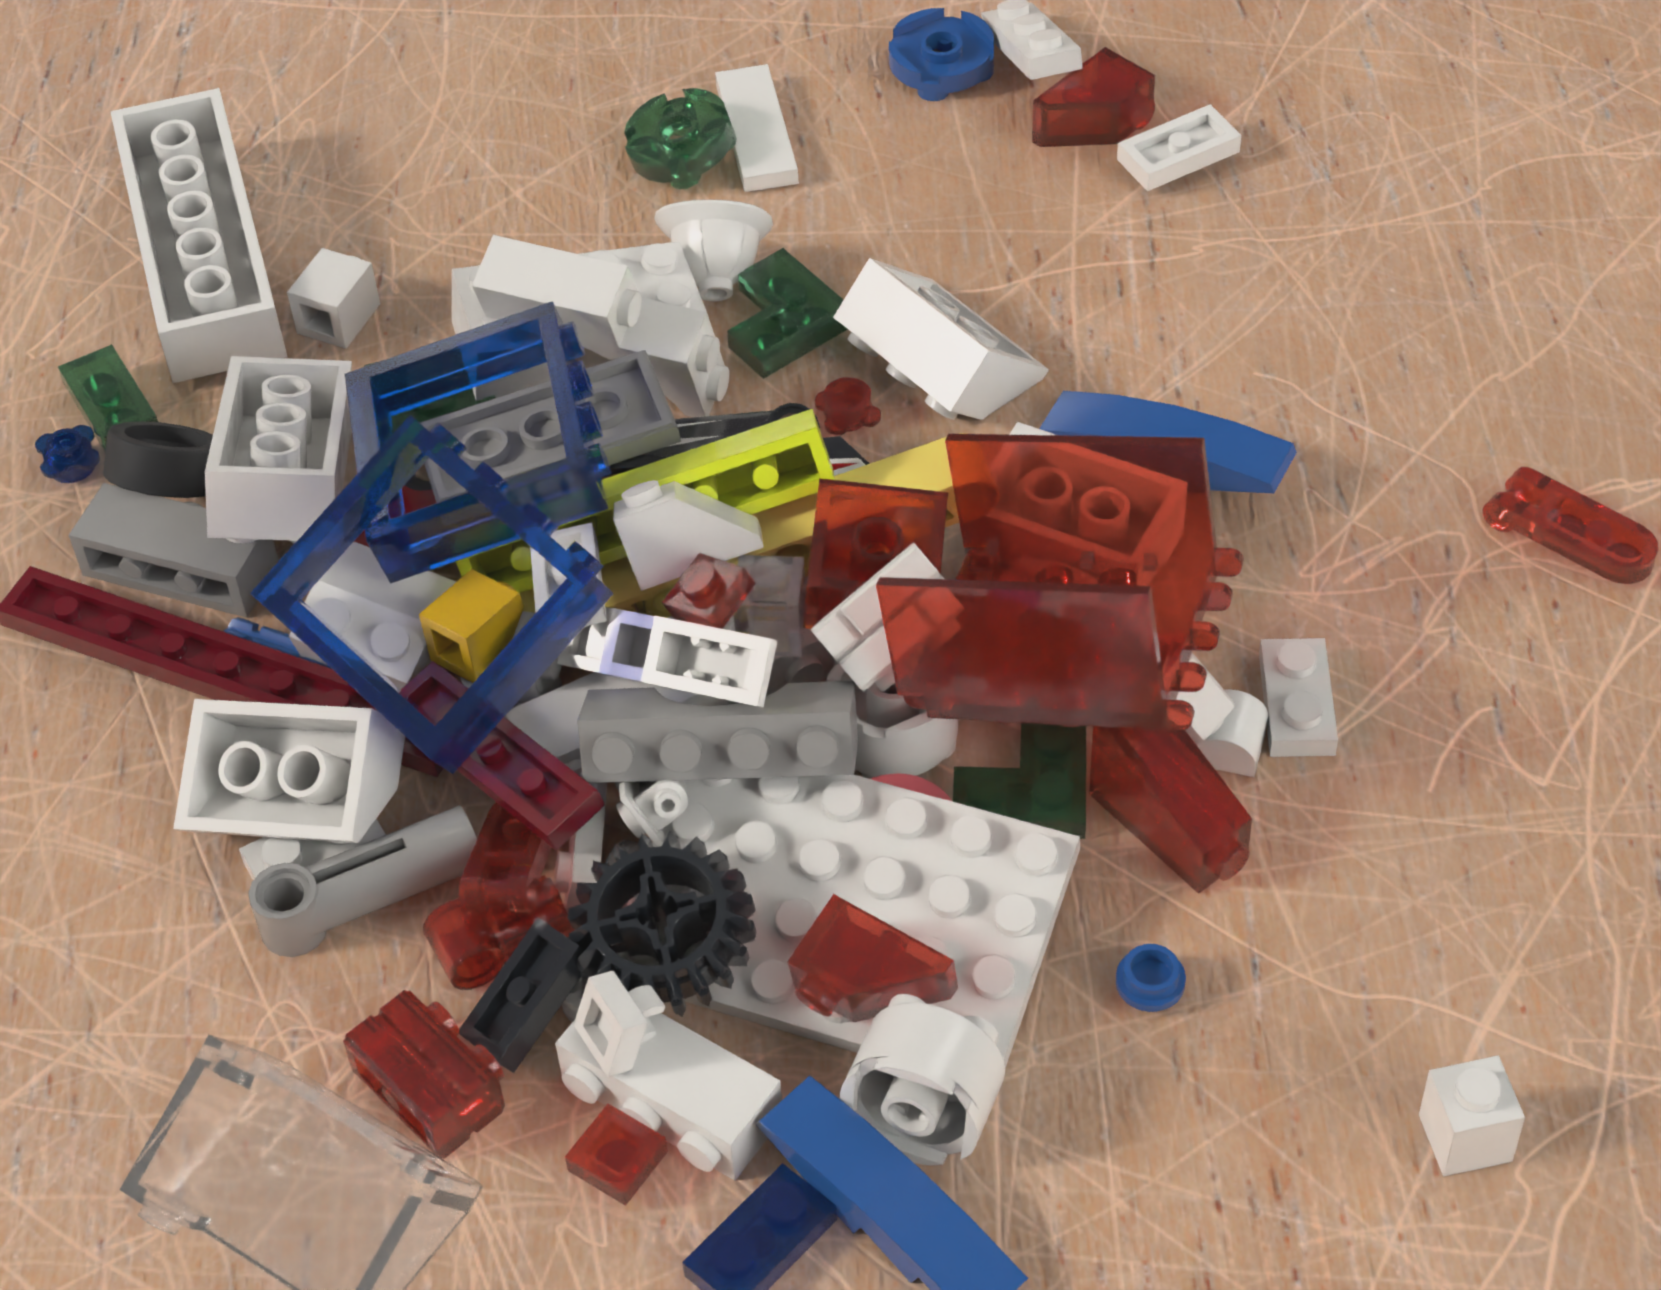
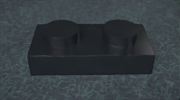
(524, 995)

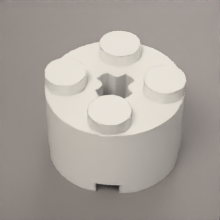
(894, 735)
(926, 1078)

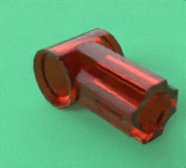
(478, 946)

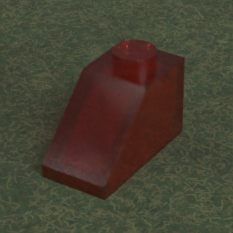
(1095, 103)
(860, 963)

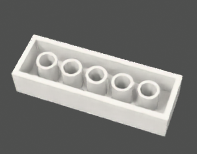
(196, 235)

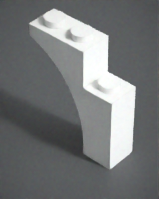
(608, 315)

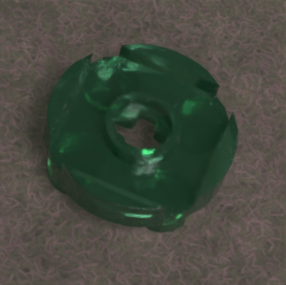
(703, 142)

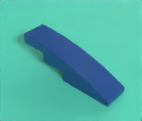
(1236, 454)
(885, 1194)

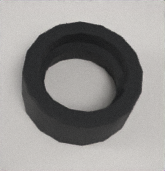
(157, 458)

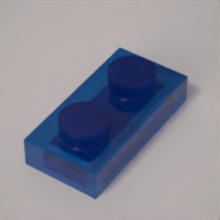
(762, 1235)

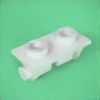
(651, 806)

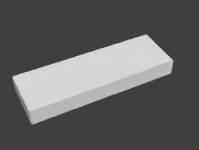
(762, 138)

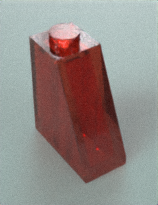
(1171, 801)

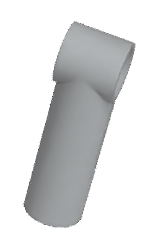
(357, 881)

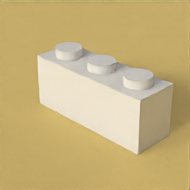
(683, 1090)

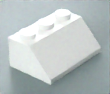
(935, 342)
(287, 770)

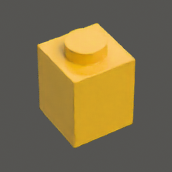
(471, 624)

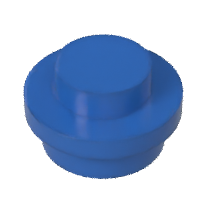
(1150, 978)

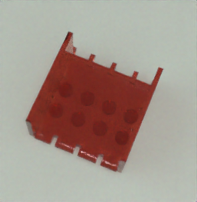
(1074, 587)

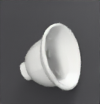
(716, 239)

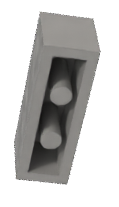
(166, 551)

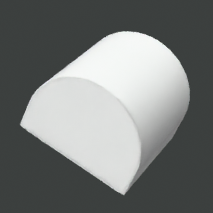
(1240, 738)

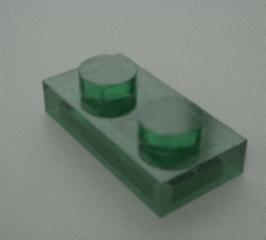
(105, 392)

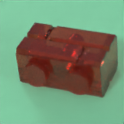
(426, 1072)

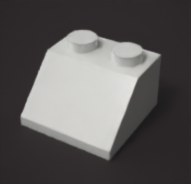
(376, 615)

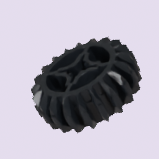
(607, 929)

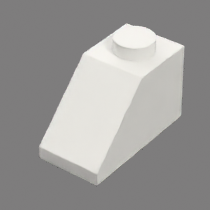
(672, 524)

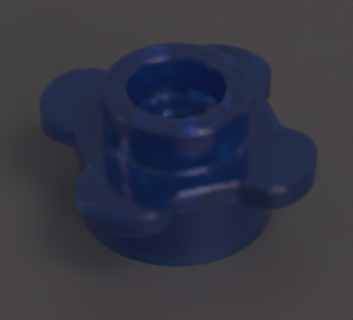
(68, 454)

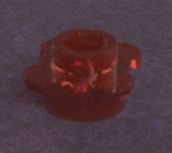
(847, 406)

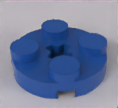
(963, 58)

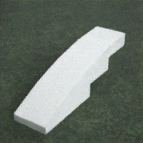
(675, 655)

